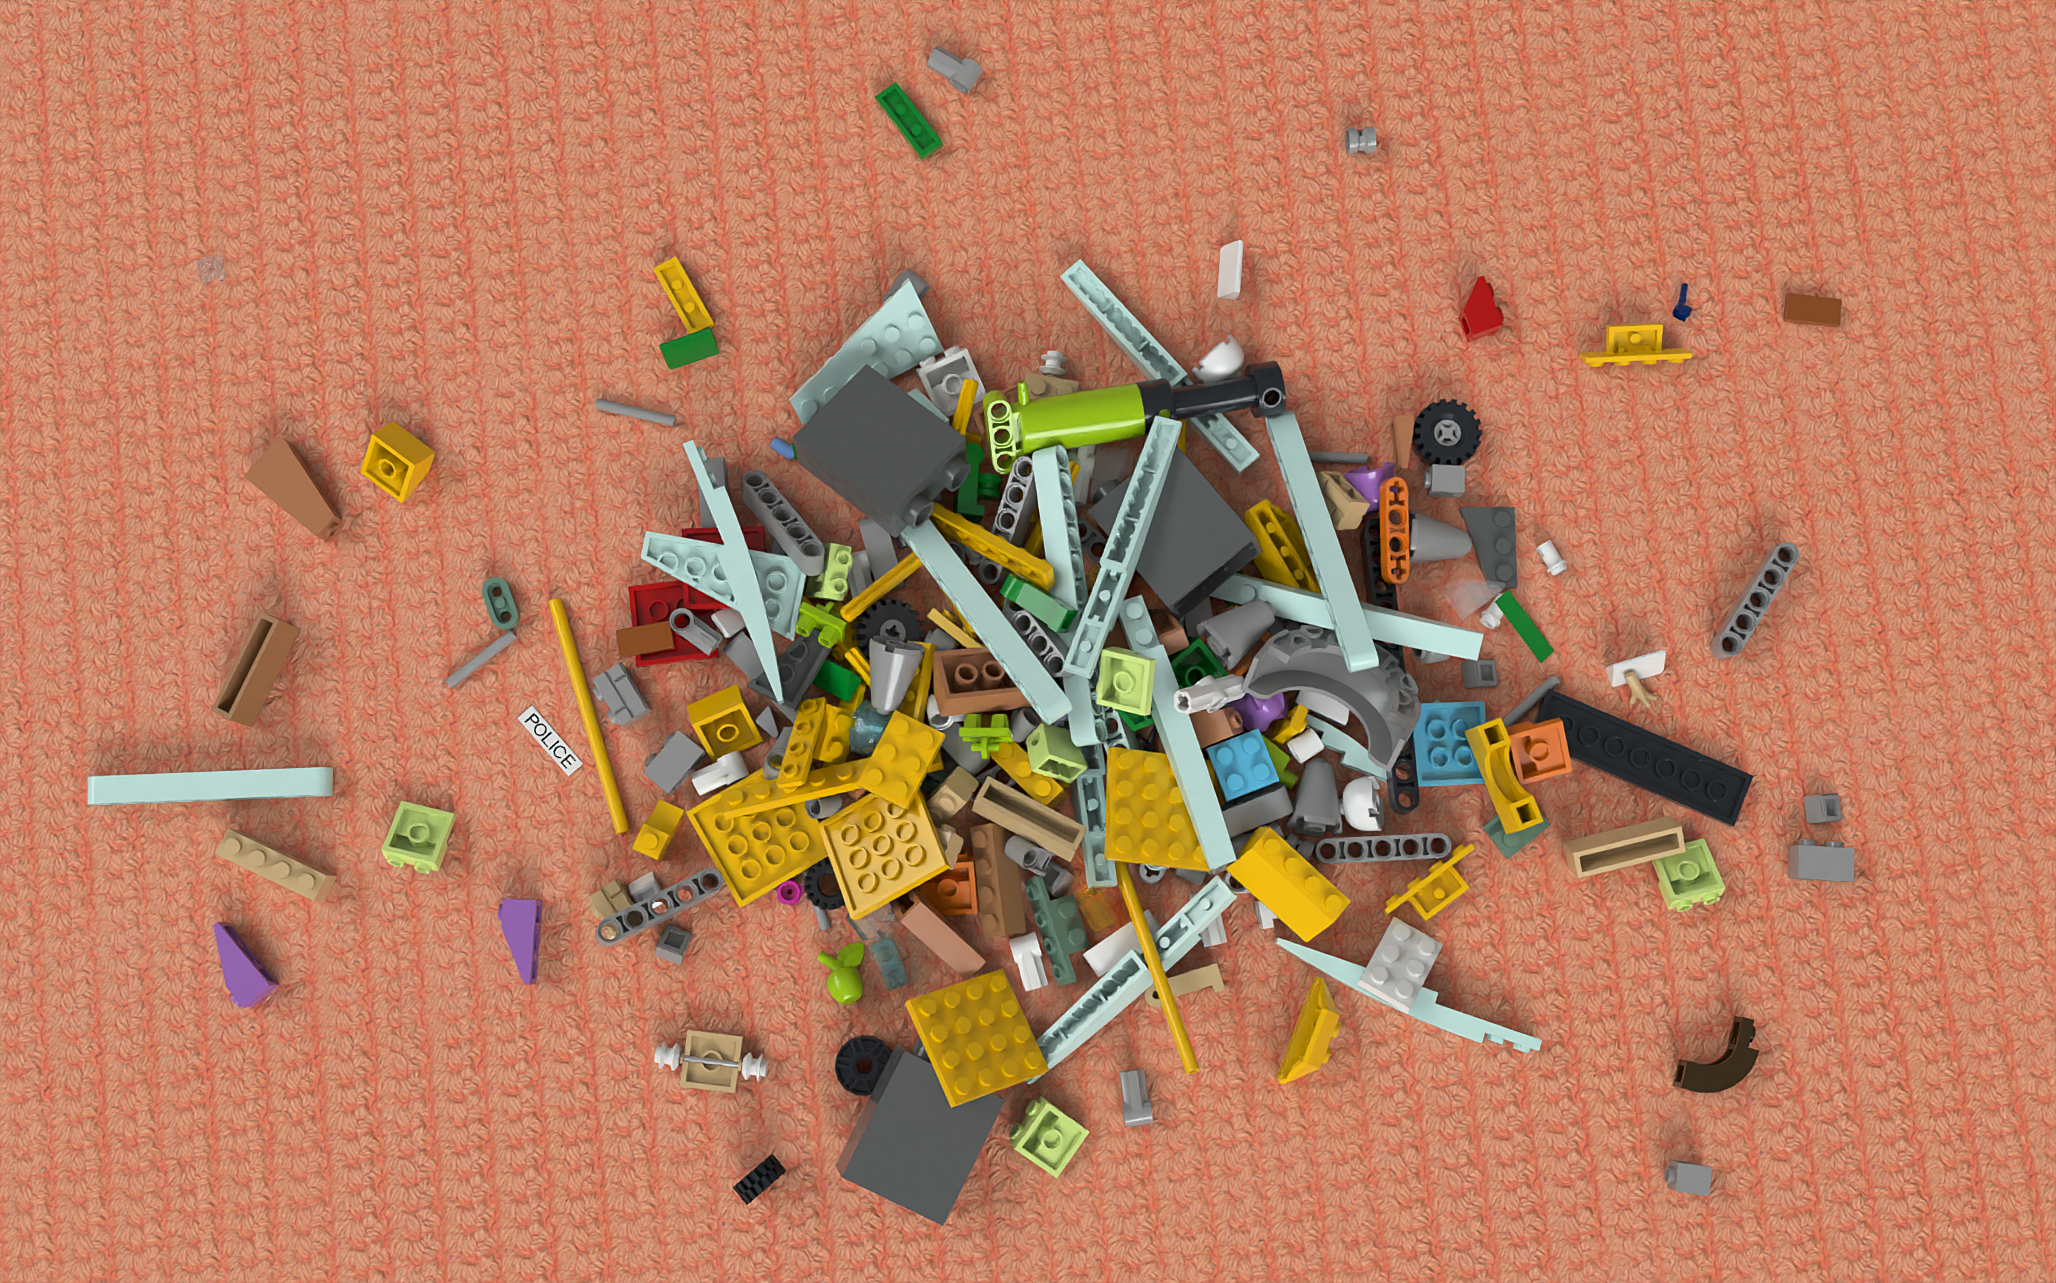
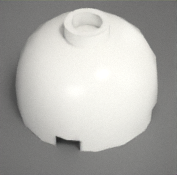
(1221, 362)
(1362, 804)

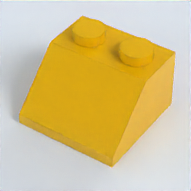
(396, 461)
(724, 723)

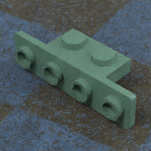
(1059, 927)

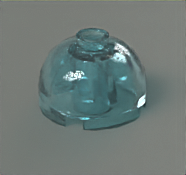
(868, 728)

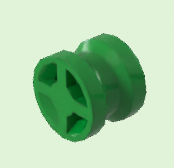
(989, 486)

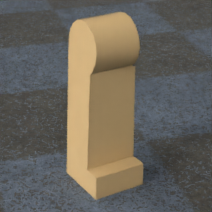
(1188, 982)

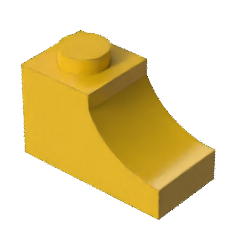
(659, 830)

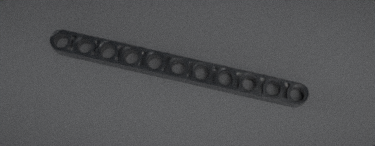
(1388, 599)

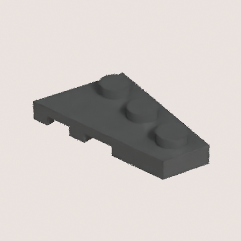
(1494, 541)
(797, 670)

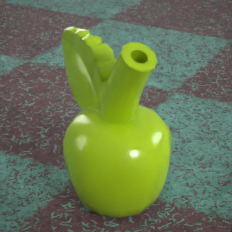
(844, 981)

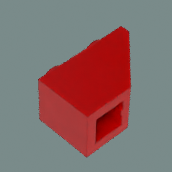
(1480, 314)

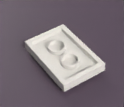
(1400, 964)

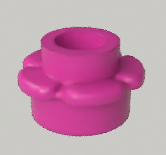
(797, 892)

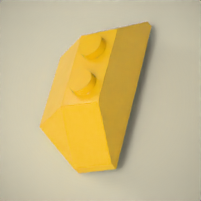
(1283, 546)
(1311, 1034)

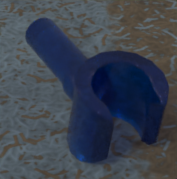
(1681, 310)

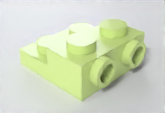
(832, 582)
(1125, 680)
(418, 837)
(1689, 877)
(1047, 1136)

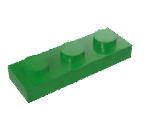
(908, 121)

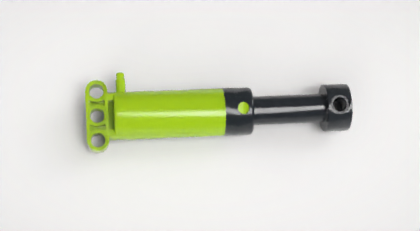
(1121, 411)

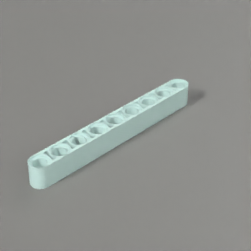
(210, 786)

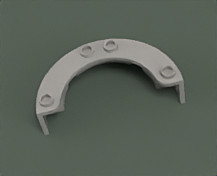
(1313, 662)

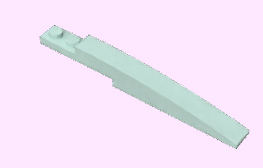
(1153, 360)
(1123, 547)
(738, 567)
(1382, 622)
(1179, 738)
(1090, 811)
(1132, 976)
(1423, 1007)

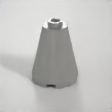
(1433, 539)
(1236, 631)
(891, 671)
(1316, 801)

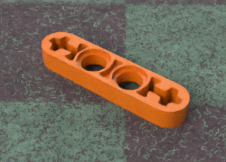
(1389, 530)

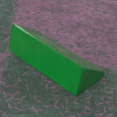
(689, 348)
(837, 680)

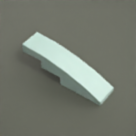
(1353, 754)

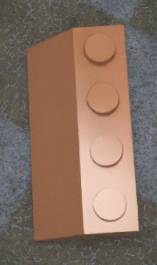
(973, 683)

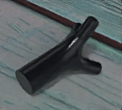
(1148, 744)

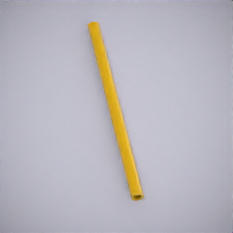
(588, 716)
(1156, 969)

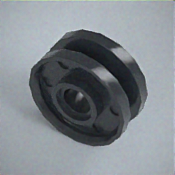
(847, 1057)

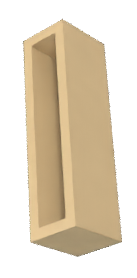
(1029, 819)
(1624, 847)
(276, 865)

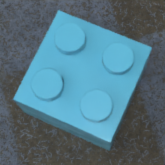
(1242, 765)

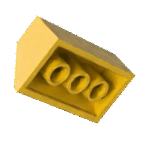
(1287, 884)

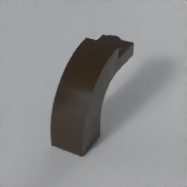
(1725, 1071)

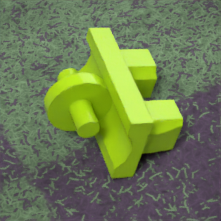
(822, 619)
(975, 733)

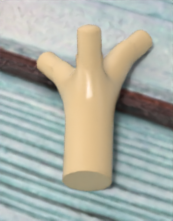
(1638, 690)

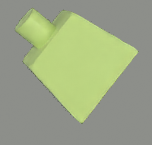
(1054, 753)

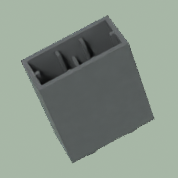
(883, 451)
(1191, 539)
(913, 1141)

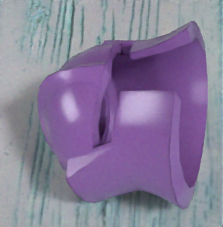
(1369, 483)
(1260, 712)

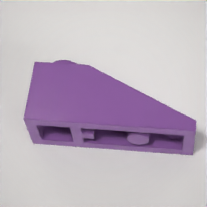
(522, 929)
(242, 970)

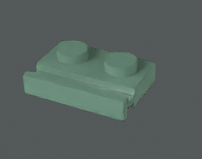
(1511, 843)

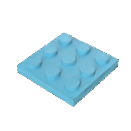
(1442, 746)

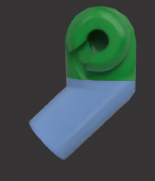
(783, 448)

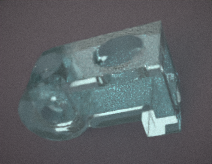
(889, 962)

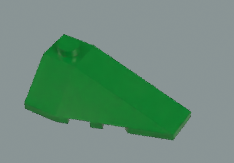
(1188, 667)

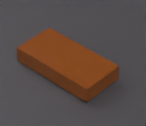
(1812, 310)
(645, 639)

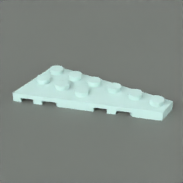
(887, 341)
(699, 567)

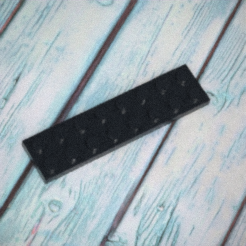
(1648, 759)

